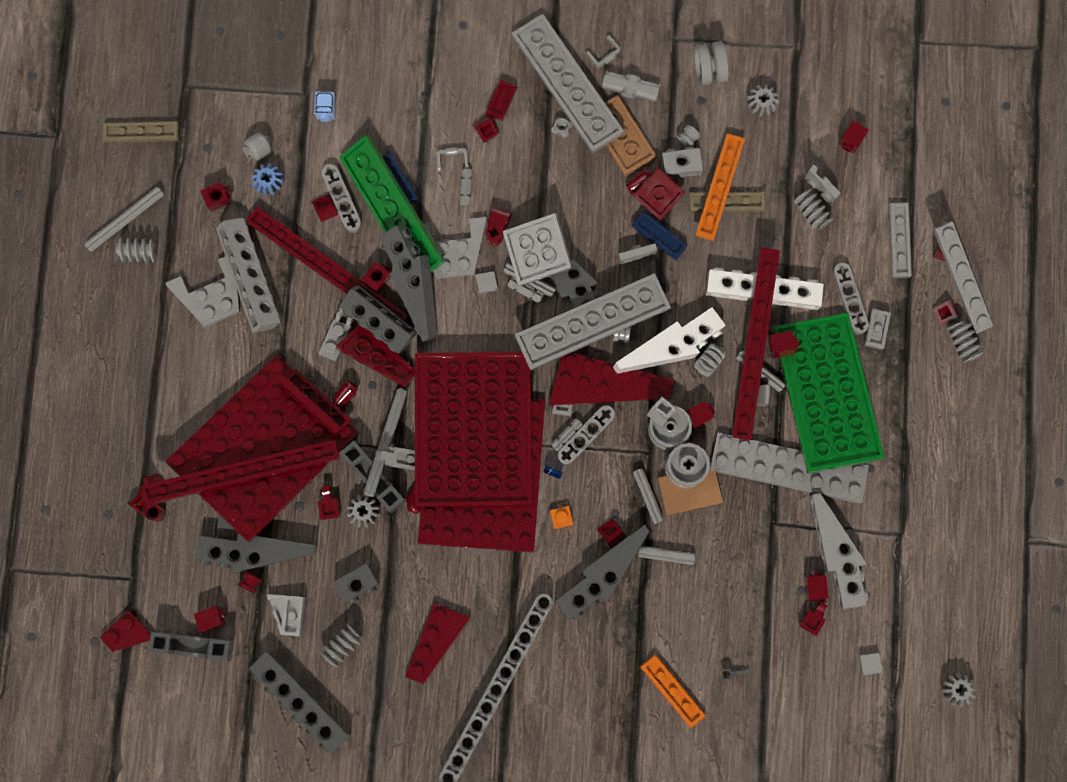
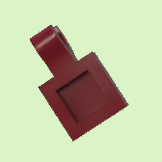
(328, 507)
(812, 620)

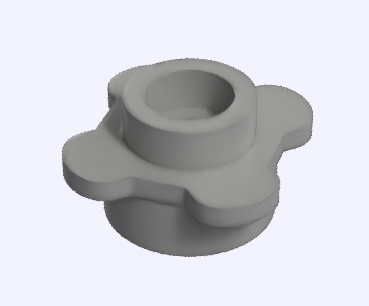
(559, 121)

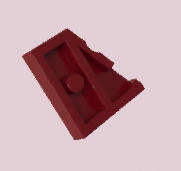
(125, 633)

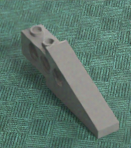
(830, 537)

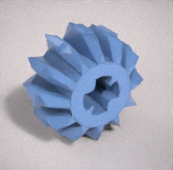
(274, 177)

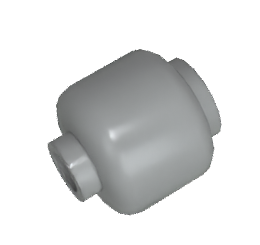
(257, 146)

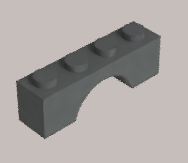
(362, 466)
(190, 646)

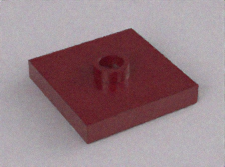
(658, 193)

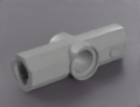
(630, 86)

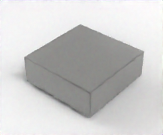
(486, 282)
(870, 664)

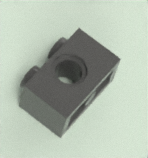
(344, 584)

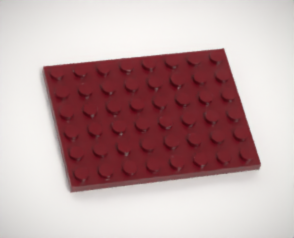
(252, 425)
(472, 429)
(489, 526)

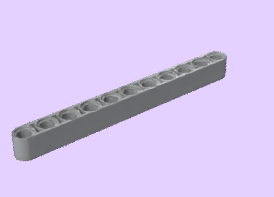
(478, 714)

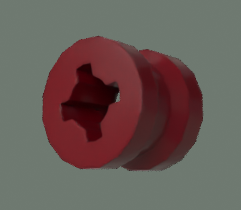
(249, 582)

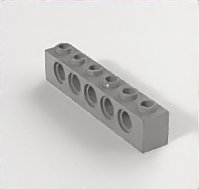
(246, 285)

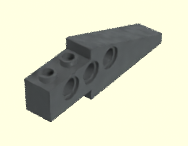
(567, 286)
(416, 297)
(270, 552)
(614, 561)

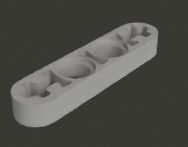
(343, 197)
(852, 298)
(588, 437)

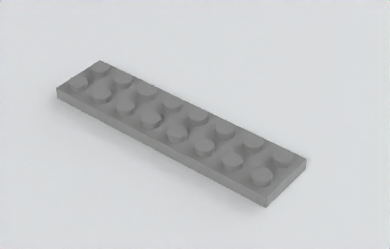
(567, 83)
(592, 321)
(785, 468)

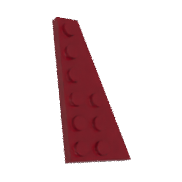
(595, 381)

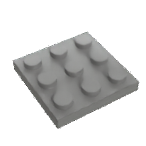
(537, 249)

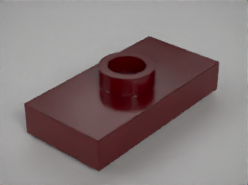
(501, 100)

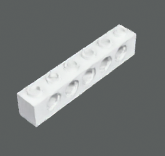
(792, 298)

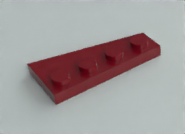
(376, 355)
(437, 637)

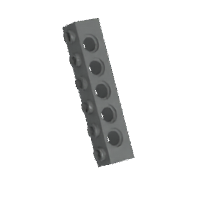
(324, 718)

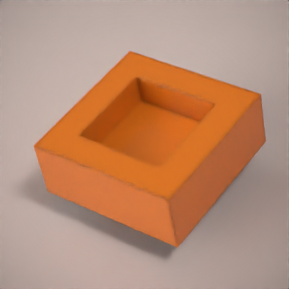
(561, 517)

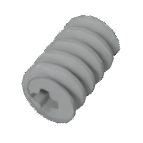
(812, 210)
(137, 251)
(966, 343)
(341, 646)

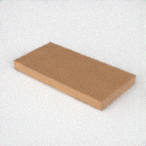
(631, 149)

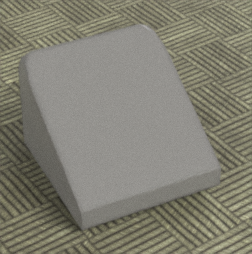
(763, 396)
(661, 411)

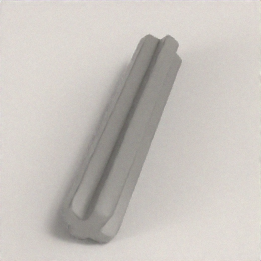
(539, 285)
(766, 375)
(648, 496)
(666, 555)

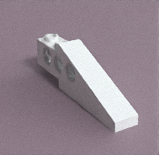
(657, 352)

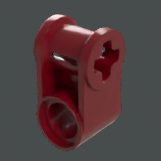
(497, 223)
(139, 505)

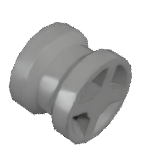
(688, 136)
(622, 335)

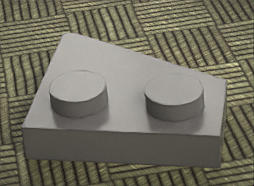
(822, 185)
(288, 613)

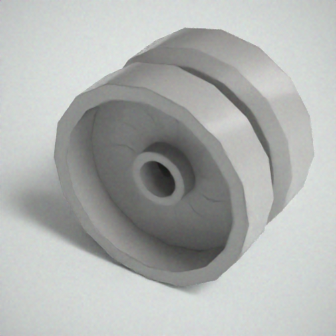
(711, 63)
(667, 439)
(691, 455)

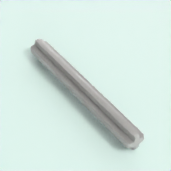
(124, 219)

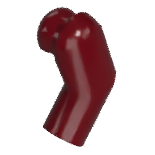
(410, 502)

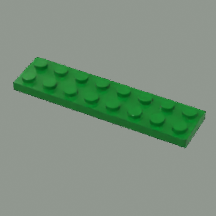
(386, 196)

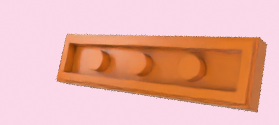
(672, 691)

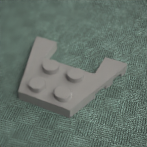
(460, 254)
(211, 302)

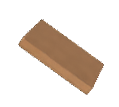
(681, 500)

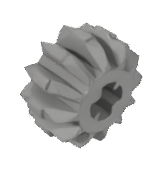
(768, 95)
(710, 360)
(368, 506)
(963, 696)

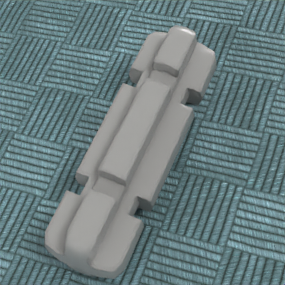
(465, 187)
(525, 290)
(566, 435)

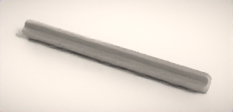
(385, 441)

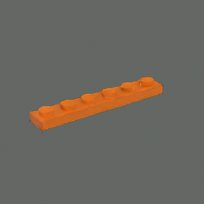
(720, 187)

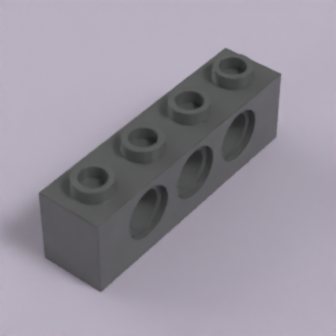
(388, 320)

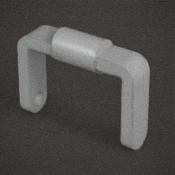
(608, 58)
(452, 151)

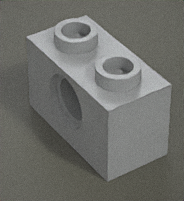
(692, 167)

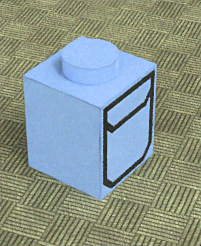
(325, 106)

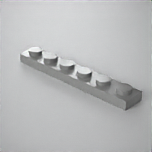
(963, 277)

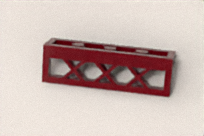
(310, 406)

